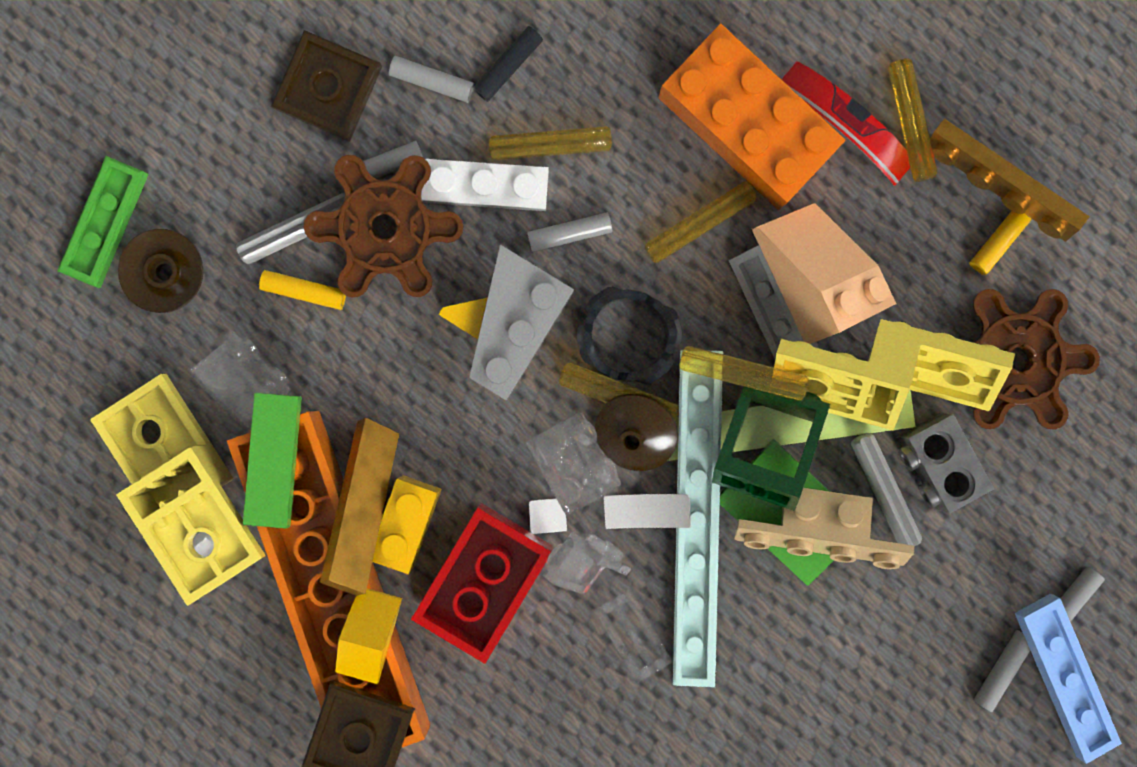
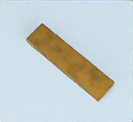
(360, 508)

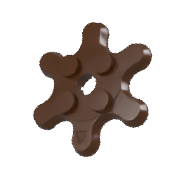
(353, 229)
(1047, 355)

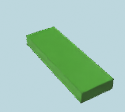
(102, 222)
(272, 460)

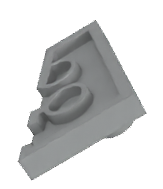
(515, 321)

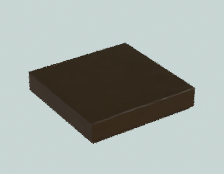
(326, 85)
(357, 729)

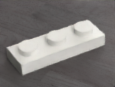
(486, 185)

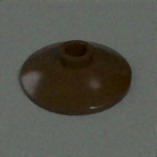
(141, 267)
(638, 417)

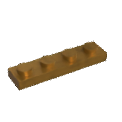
(1016, 188)

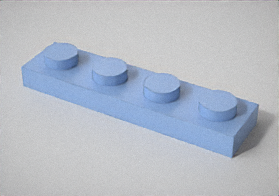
(1068, 678)

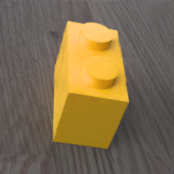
(405, 523)

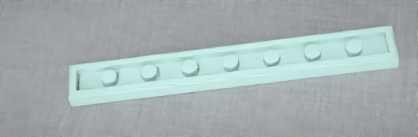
(697, 546)

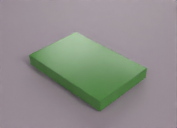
(753, 509)

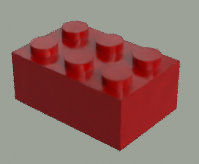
(482, 583)

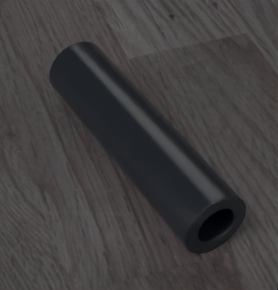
(508, 63)

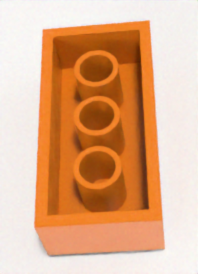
(750, 117)

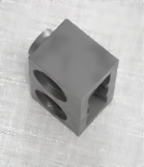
(953, 455)

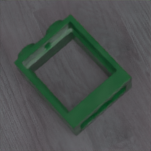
(759, 481)

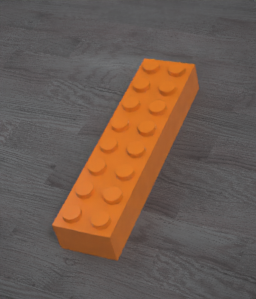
(298, 562)

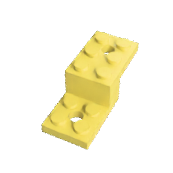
(899, 362)
(177, 489)

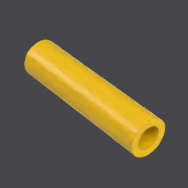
(999, 242)
(302, 289)

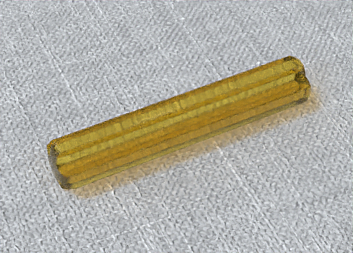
(912, 120)
(550, 143)
(700, 222)
(744, 373)
(603, 387)

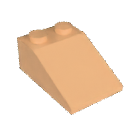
(822, 273)

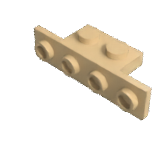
(826, 525)

